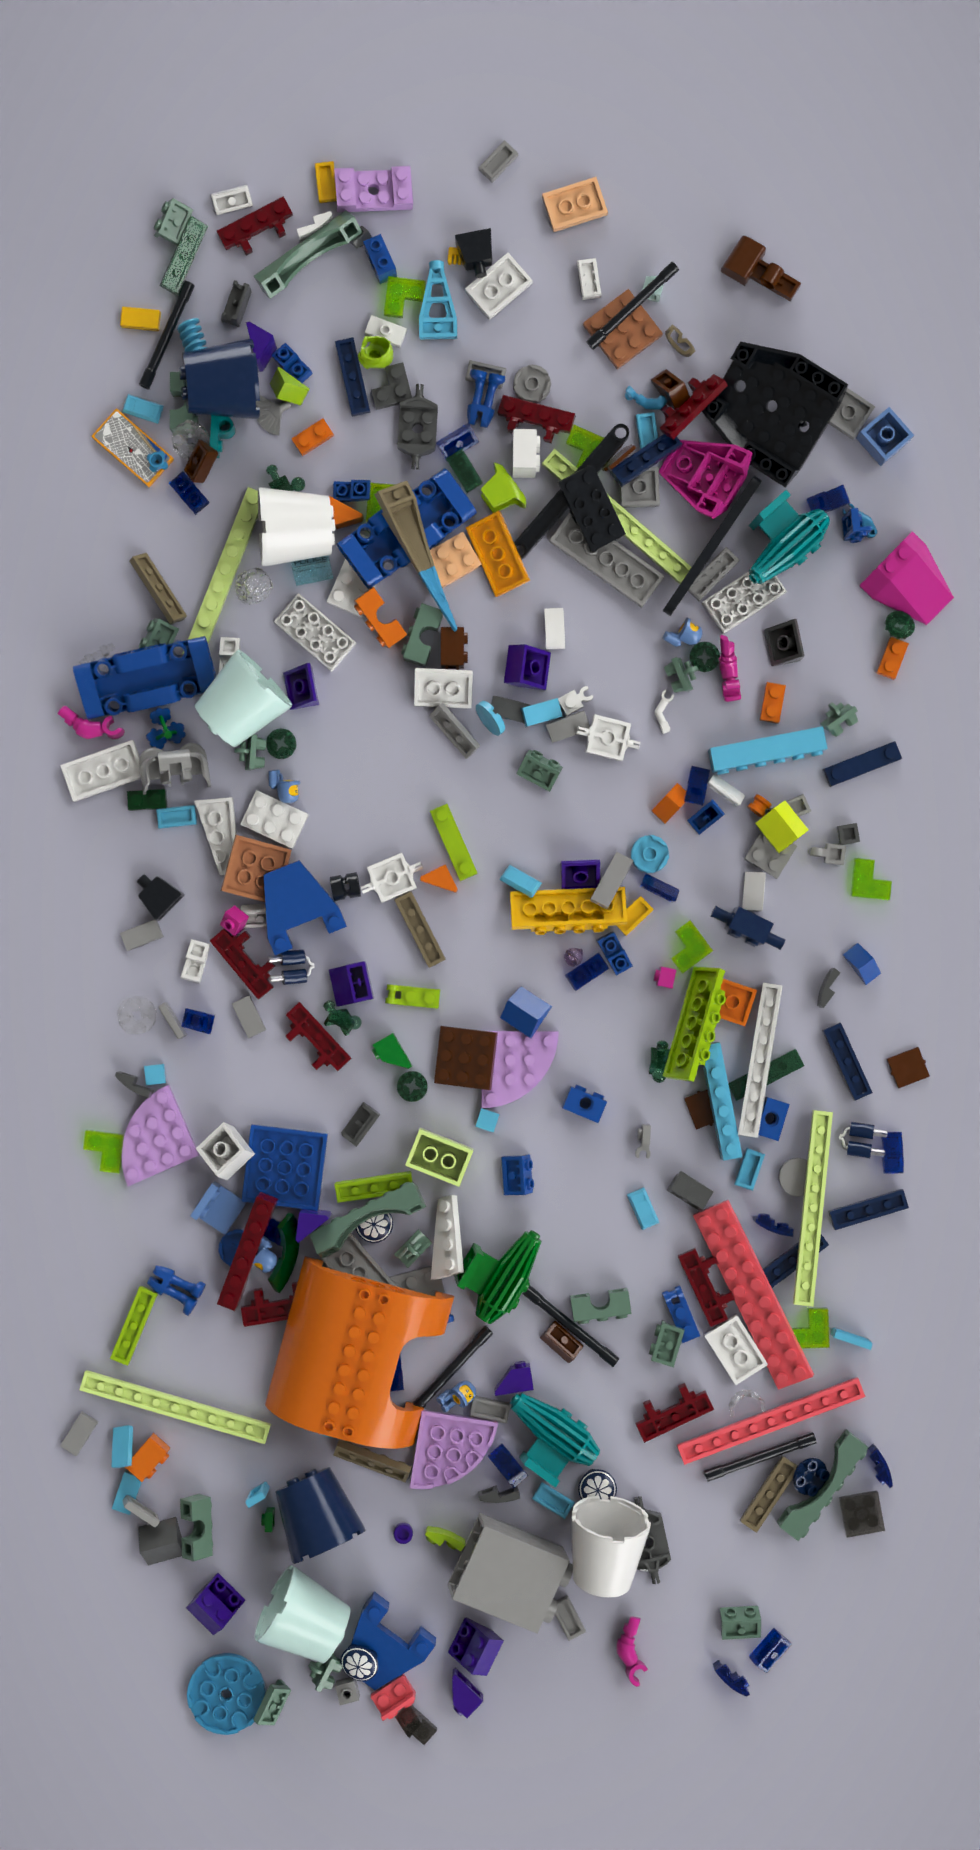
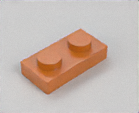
(312, 437)
(892, 658)
(772, 702)

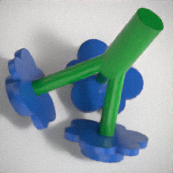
(174, 732)

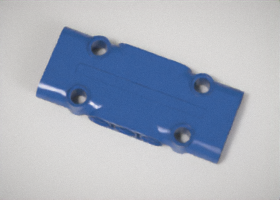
(369, 554)
(145, 677)

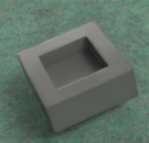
(358, 241)
(848, 834)

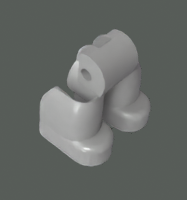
(161, 765)

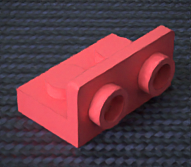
(393, 1697)

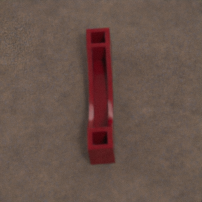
(247, 1251)

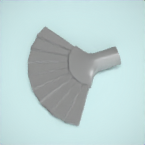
(271, 414)

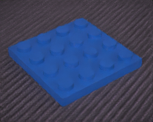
(285, 1166)

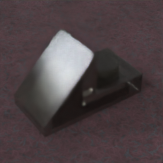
(416, 1724)

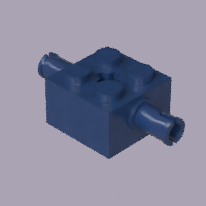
(748, 926)

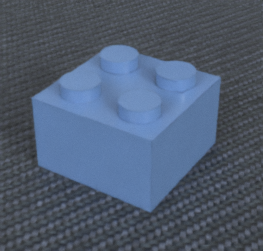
(885, 436)

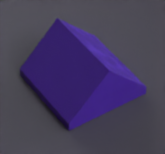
(263, 345)
(301, 687)
(580, 874)
(309, 1221)

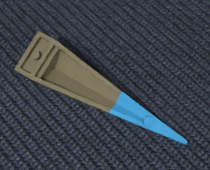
(404, 519)

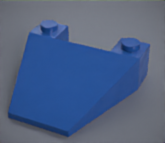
(294, 899)
(393, 1653)

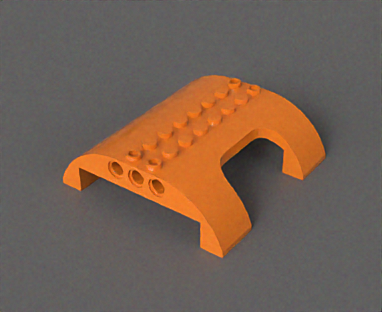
(344, 1355)

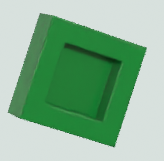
(268, 1519)

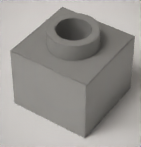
(350, 1685)

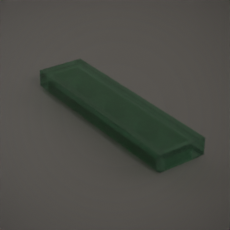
(183, 255)
(778, 1068)

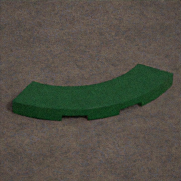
(286, 1263)

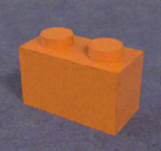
(148, 1456)

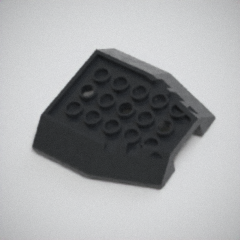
(801, 394)

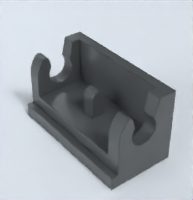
(236, 304)
(360, 1124)
(690, 1191)

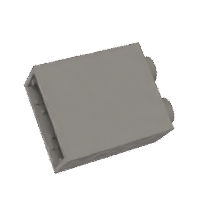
(510, 1573)

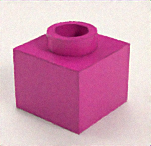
(234, 920)
(665, 977)

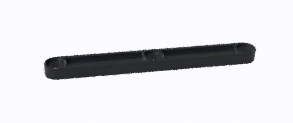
(558, 504)
(712, 545)

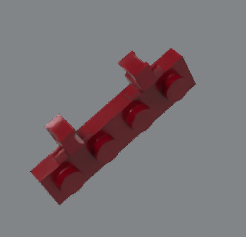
(266, 217)
(702, 396)
(549, 418)
(232, 951)
(328, 1049)
(710, 1300)
(263, 1311)
(660, 1422)

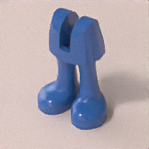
(493, 382)
(169, 1277)

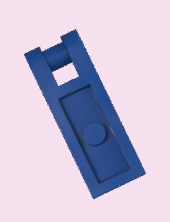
(681, 1314)

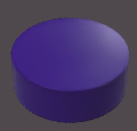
(403, 1533)

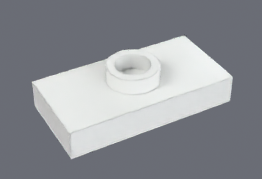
(589, 279)
(386, 329)

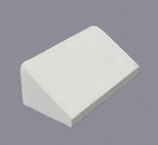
(231, 199)
(725, 790)
(754, 891)
(256, 915)

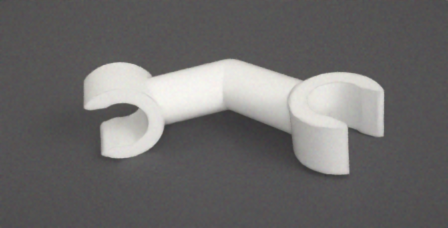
(664, 726)

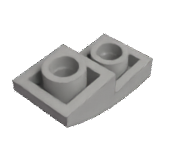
(567, 726)

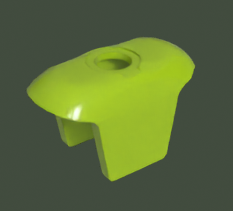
(502, 491)

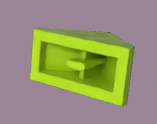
(288, 388)

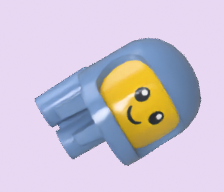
(687, 633)
(286, 789)
(265, 1259)
(459, 1395)

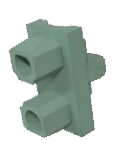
(683, 683)
(837, 715)
(253, 744)
(413, 1248)
(321, 1672)

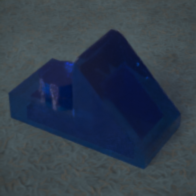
(198, 1021)

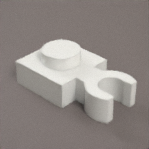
(572, 702)

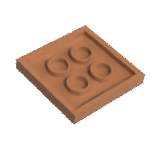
(630, 336)
(248, 863)

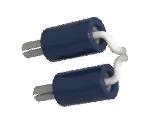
(292, 958)
(863, 1131)

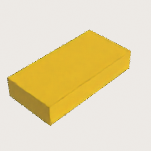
(325, 182)
(140, 318)
(635, 914)

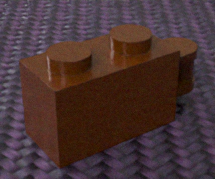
(453, 648)

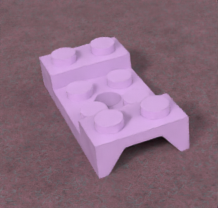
(393, 188)

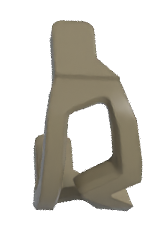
(687, 353)

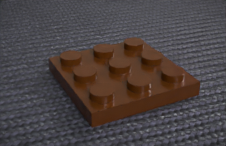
(465, 1057)

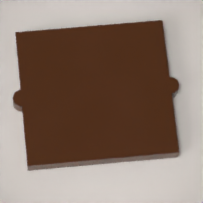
(619, 457)
(908, 1067)
(700, 1109)

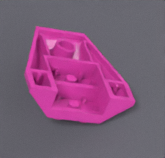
(707, 474)
(909, 581)

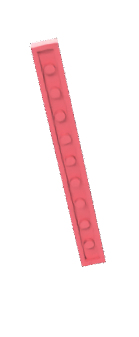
(771, 1420)

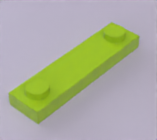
(453, 842)
(370, 1186)
(134, 1325)

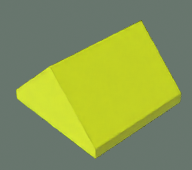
(781, 826)

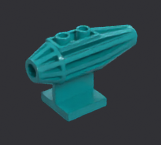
(790, 537)
(557, 1440)

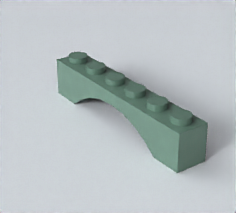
(332, 235)
(332, 1236)
(800, 1516)

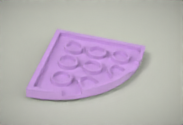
(519, 1065)
(156, 1138)
(449, 1447)

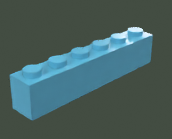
(767, 749)
(721, 1104)

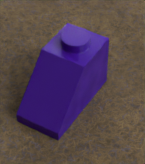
(515, 1380)
(465, 1695)

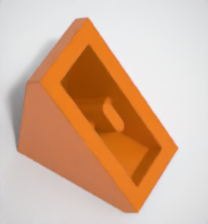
(345, 515)
(670, 803)
(441, 878)

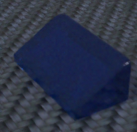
(461, 438)
(659, 888)
(770, 1650)

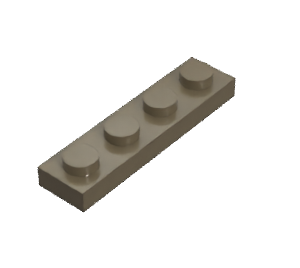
(158, 588)
(420, 929)
(372, 1461)
(769, 1494)

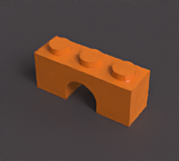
(387, 633)

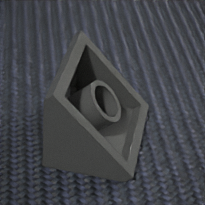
(784, 643)
(160, 1542)

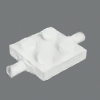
(608, 737)
(391, 877)

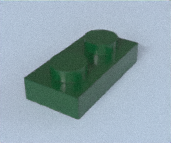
(151, 800)

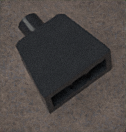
(475, 250)
(158, 896)

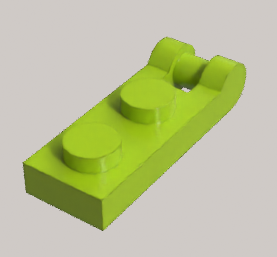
(413, 996)

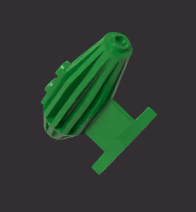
(501, 1280)

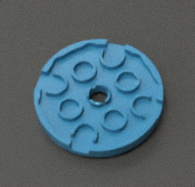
(209, 1706)

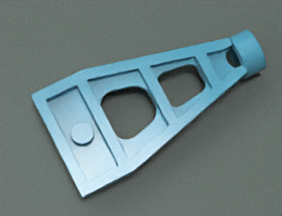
(437, 327)

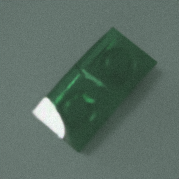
(464, 470)

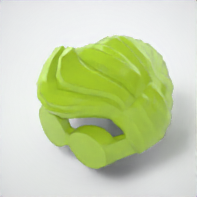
(377, 354)

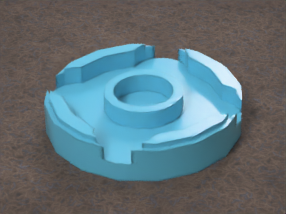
(491, 721)
(649, 854)

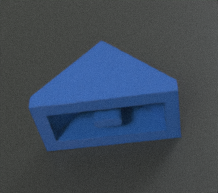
(706, 817)
(862, 963)

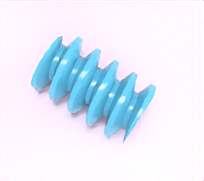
(190, 335)

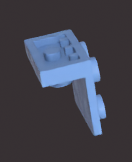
(218, 1207)

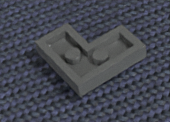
(396, 391)

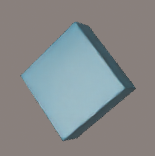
(155, 1074)
(487, 1120)

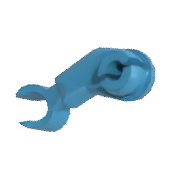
(647, 403)
(866, 521)

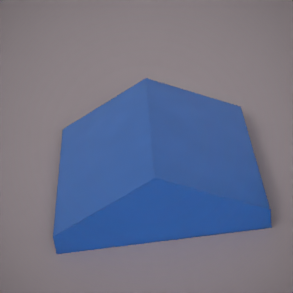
(525, 1011)

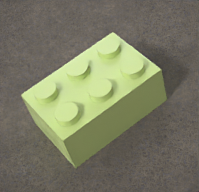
(439, 1157)

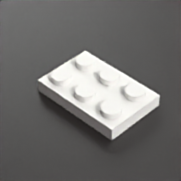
(499, 287)
(443, 686)
(274, 819)
(735, 1349)

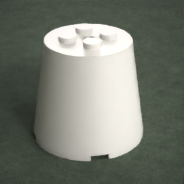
(294, 526)
(607, 1544)

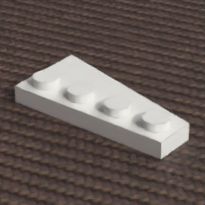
(219, 826)
(447, 1247)

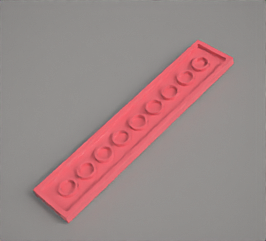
(753, 1294)

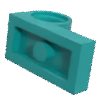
(217, 434)

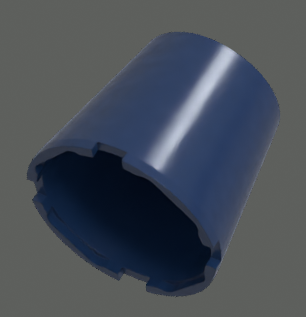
(221, 380)
(316, 1514)

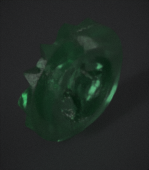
(902, 619)
(710, 650)
(283, 752)
(420, 1081)

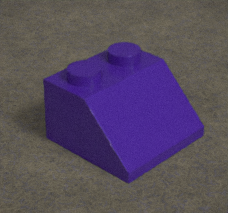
(527, 667)

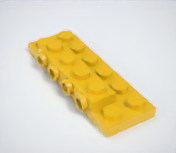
(565, 911)

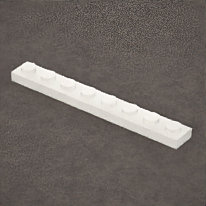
(760, 1060)

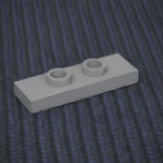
(713, 573)

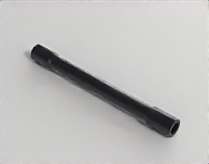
(600, 335)
(150, 372)
(477, 1342)
(603, 1352)
(798, 1443)

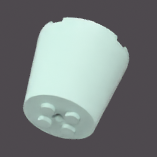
(241, 700)
(302, 1617)

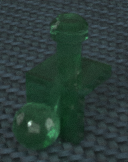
(282, 483)
(341, 1018)
(658, 1061)

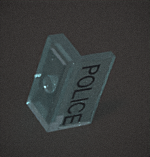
(312, 570)

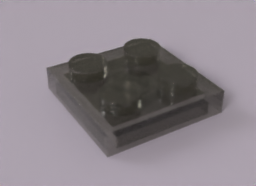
(861, 1513)

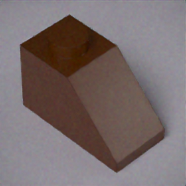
(671, 388)

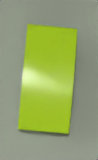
(438, 1535)

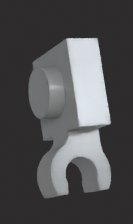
(832, 853)
(644, 1136)

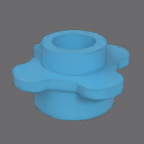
(157, 456)

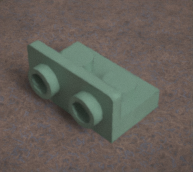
(172, 221)
(159, 633)
(539, 769)
(667, 1344)
(740, 1622)
(272, 1703)

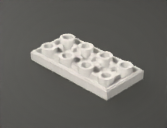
(741, 600)
(315, 632)

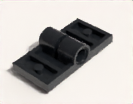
(591, 508)

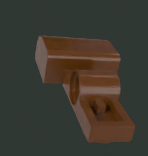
(747, 263)

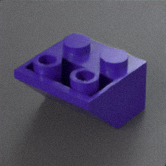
(351, 983)
(215, 1604)
(475, 1647)

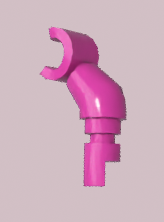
(729, 670)
(90, 729)
(626, 1650)

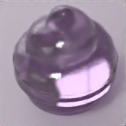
(573, 956)

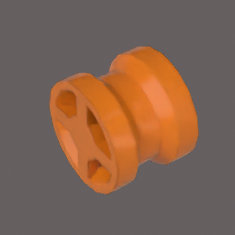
(759, 805)

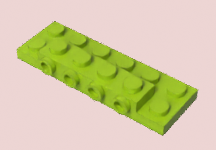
(696, 1024)

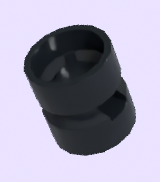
(338, 886)

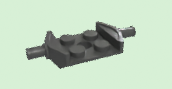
(422, 412)
(658, 1553)

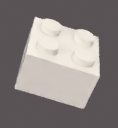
(525, 447)
(225, 1151)

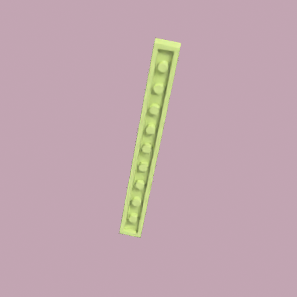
(634, 530)
(227, 567)
(812, 1208)
(175, 1407)

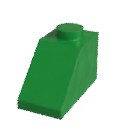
(391, 1052)

